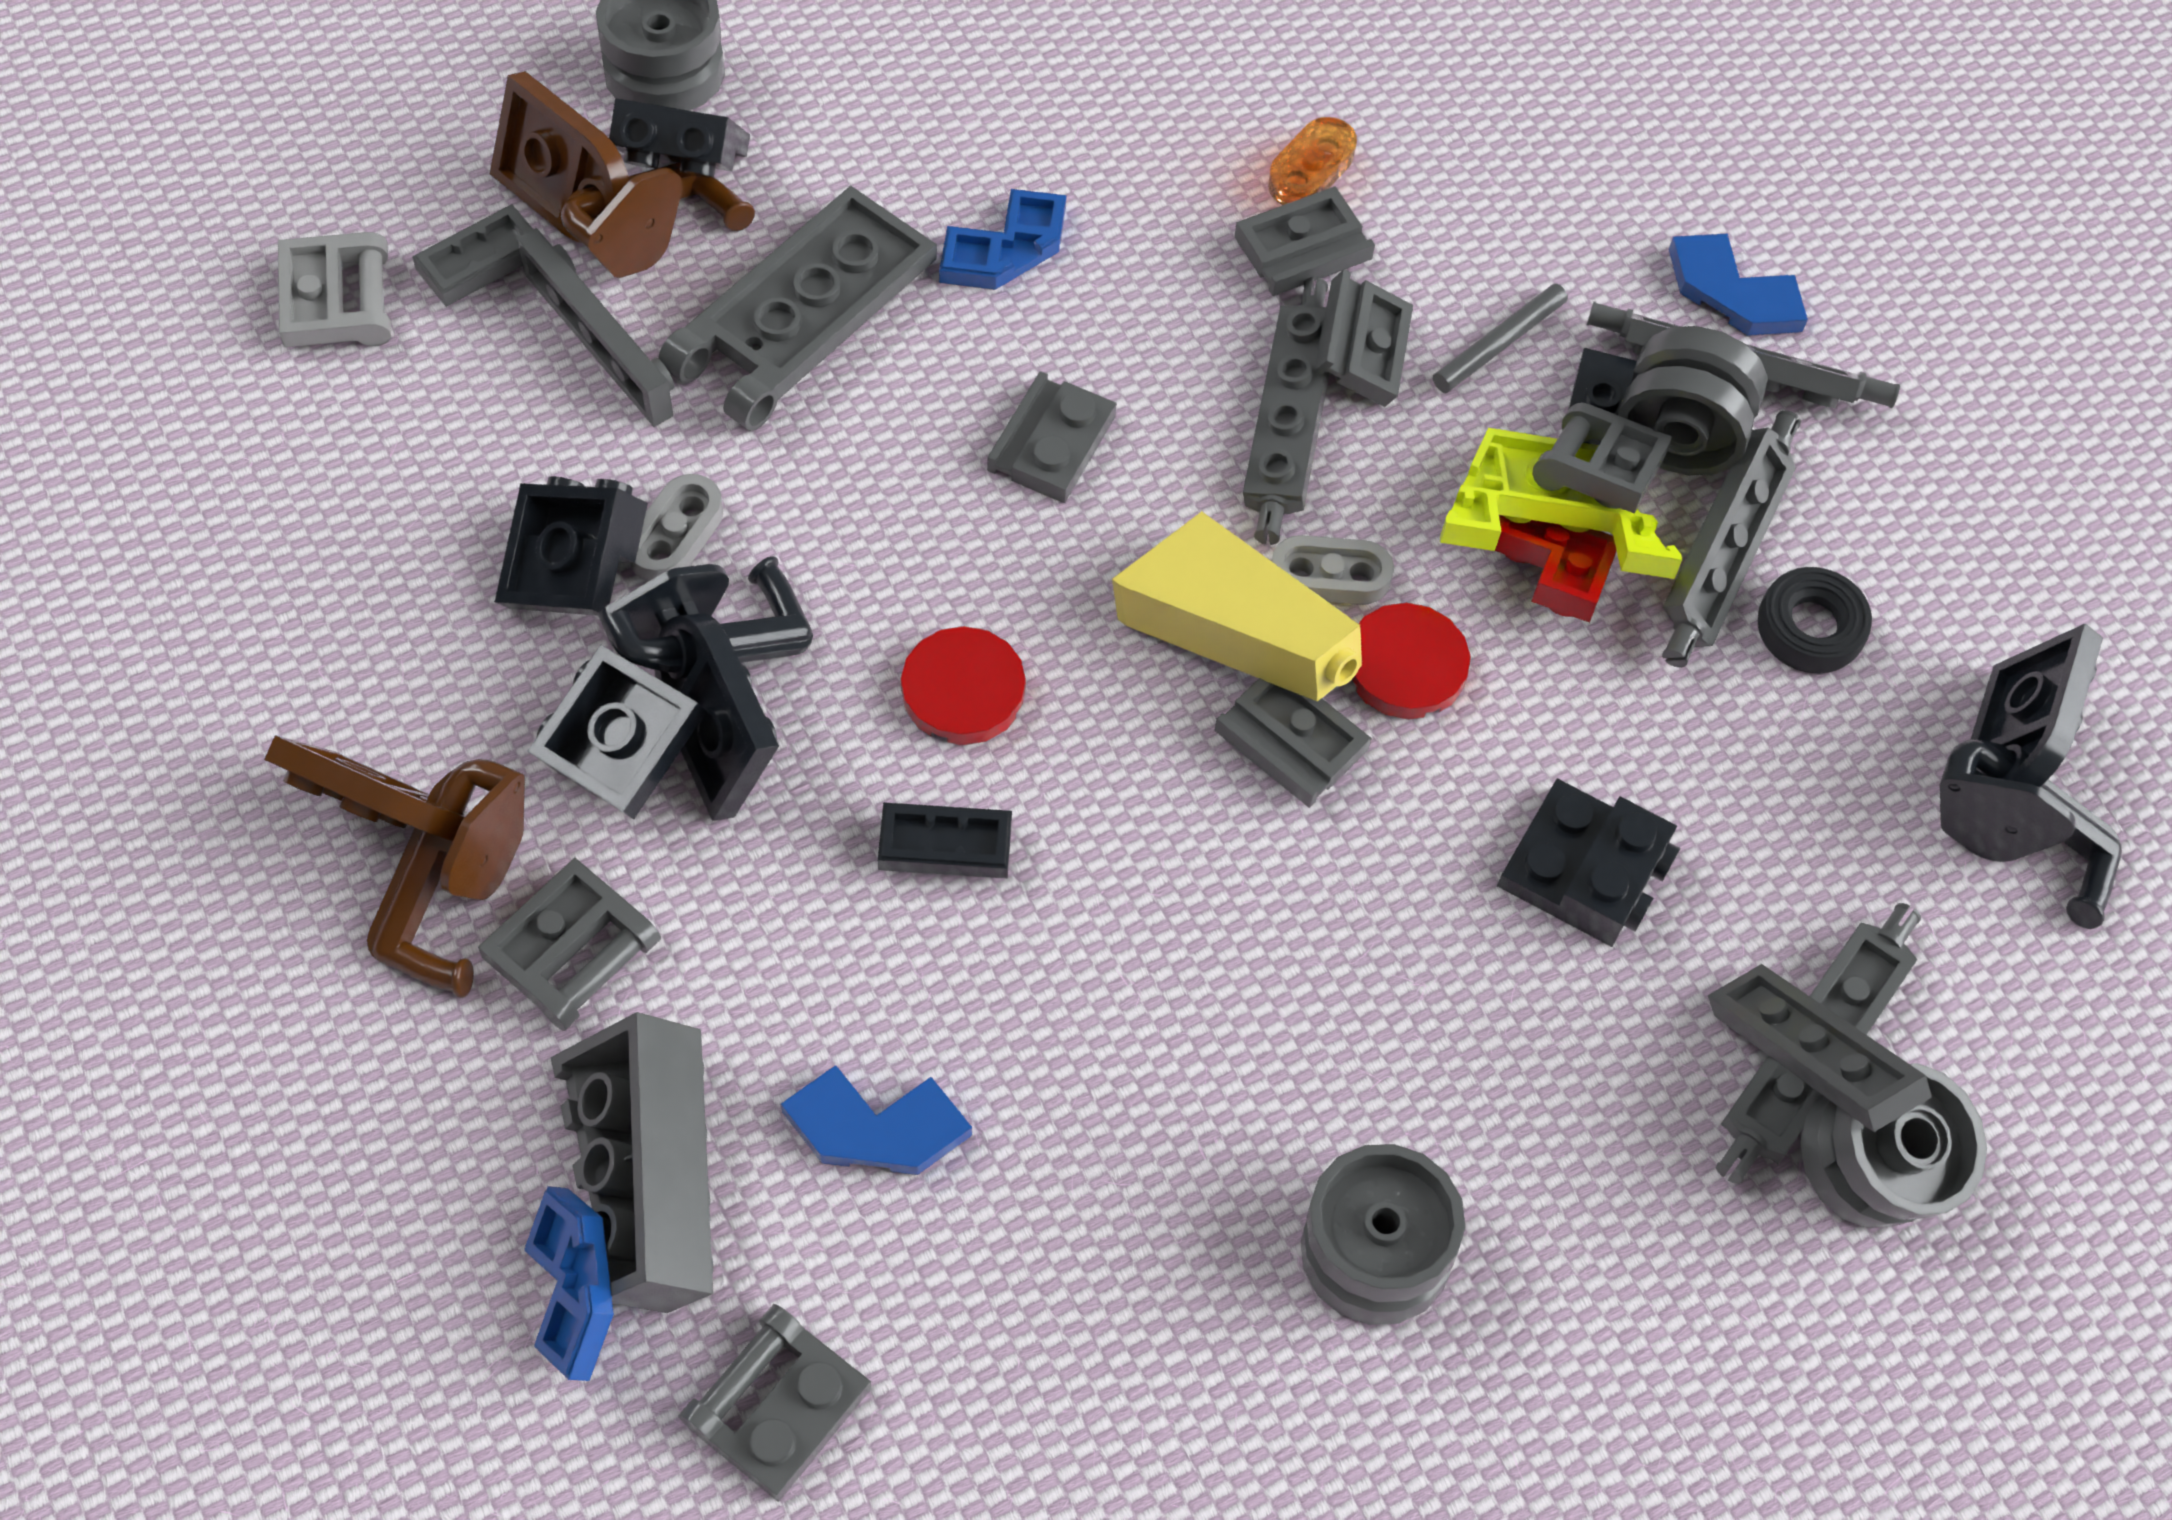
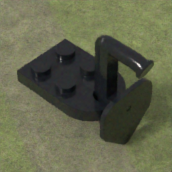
(672, 631)
(1998, 782)

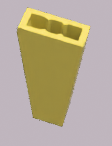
(1238, 609)

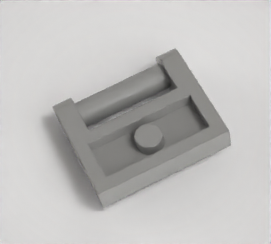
(313, 290)

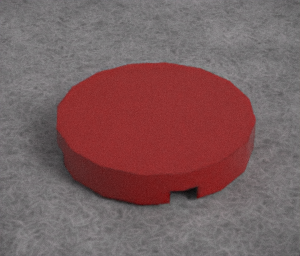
(1411, 661)
(963, 685)

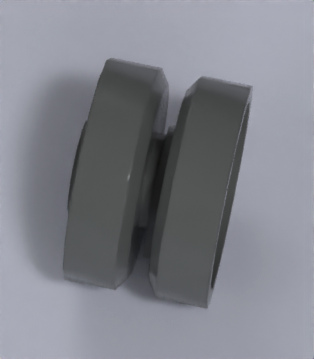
(661, 50)
(1701, 393)
(1903, 1170)
(1382, 1234)

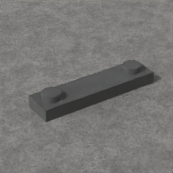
(555, 278)
(1820, 1047)

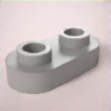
(673, 533)
(1332, 565)

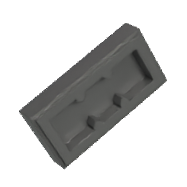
(473, 256)

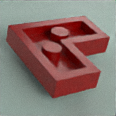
(1572, 563)

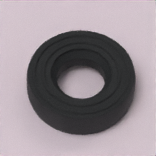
(1800, 649)

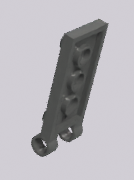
(801, 302)

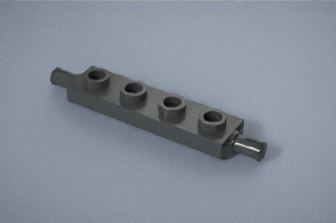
(1820, 382)
(1288, 415)
(1729, 539)
(1854, 988)

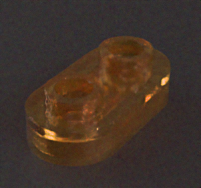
(1303, 165)

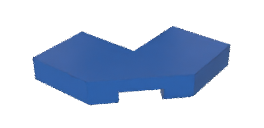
(995, 258)
(1755, 305)
(902, 1137)
(572, 1249)

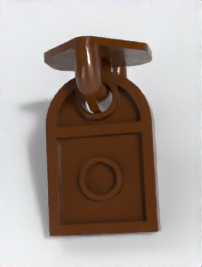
(583, 187)
(448, 844)

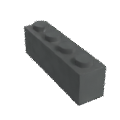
(644, 1156)

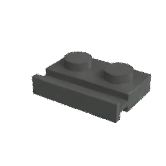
(1304, 240)
(1364, 338)
(1052, 437)
(1293, 738)

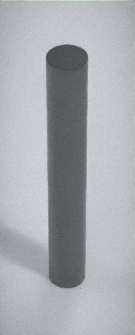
(1500, 338)

